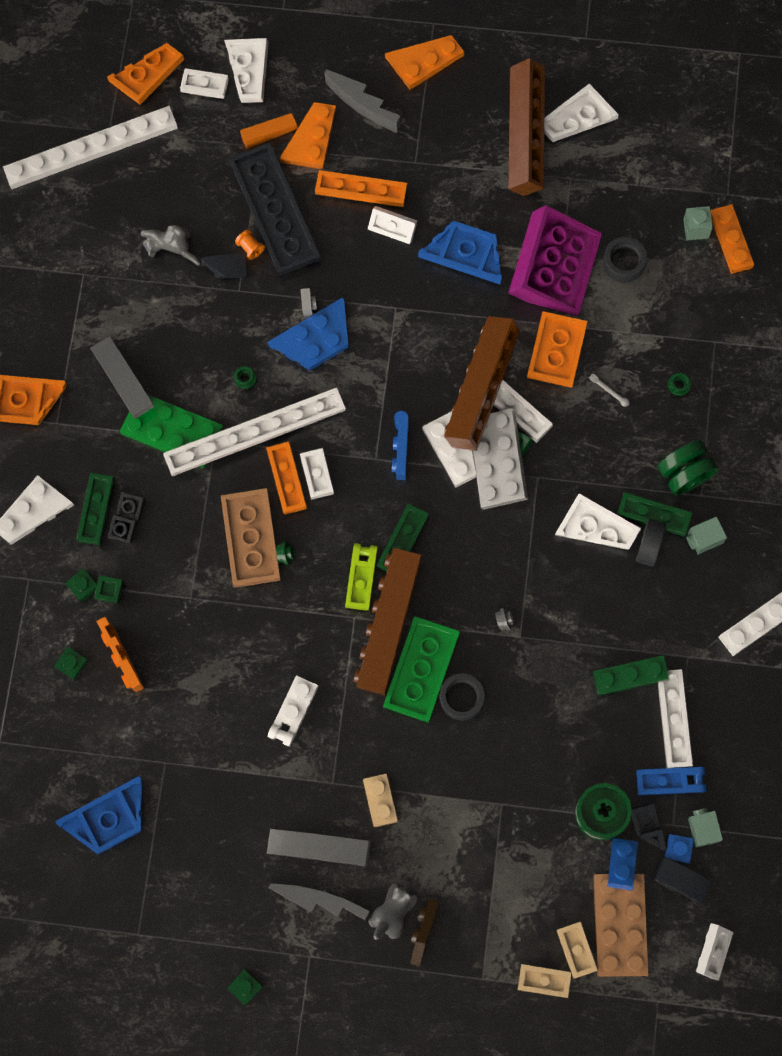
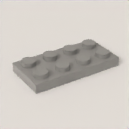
(500, 462)

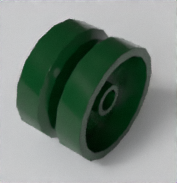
(688, 467)
(613, 801)

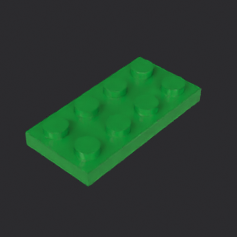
(168, 426)
(421, 669)

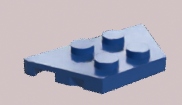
(466, 251)
(315, 337)
(107, 818)

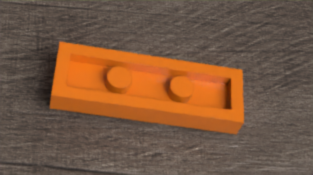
(731, 239)
(286, 478)

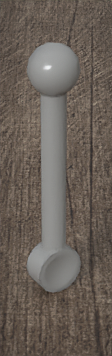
(624, 401)

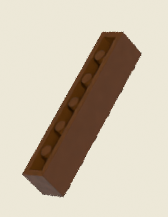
(526, 127)
(481, 383)
(388, 621)

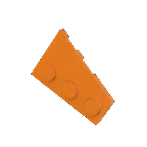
(424, 60)
(312, 138)
(120, 655)

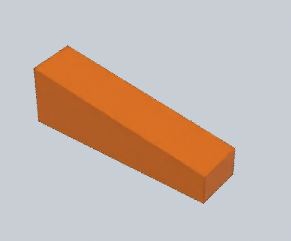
(268, 130)

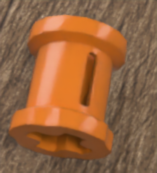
(250, 244)

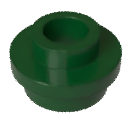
(245, 371)
(682, 378)
(285, 552)

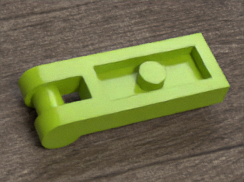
(361, 577)

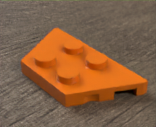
(27, 399)

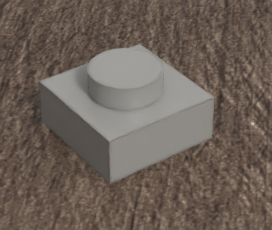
(308, 303)

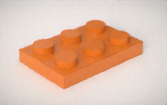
(557, 349)

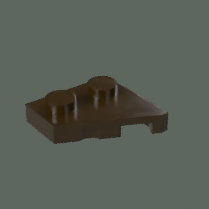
(421, 935)

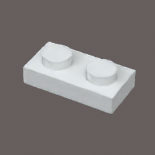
(204, 83)
(392, 224)
(316, 473)
(714, 951)

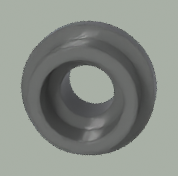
(504, 619)

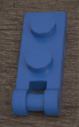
(400, 444)
(670, 781)

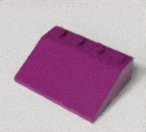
(555, 261)

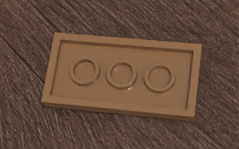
(250, 538)
(620, 928)

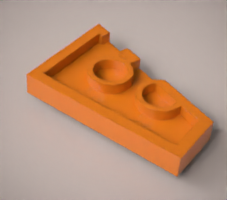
(145, 76)

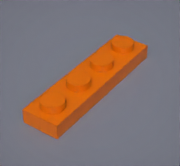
(361, 188)

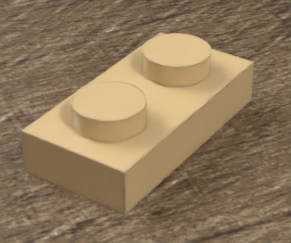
(380, 800)
(576, 950)
(544, 981)

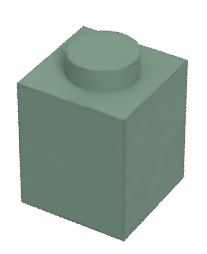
(697, 223)
(706, 536)
(704, 828)

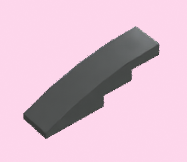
(356, 96)
(122, 377)
(318, 847)
(311, 898)

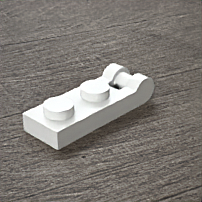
(293, 710)

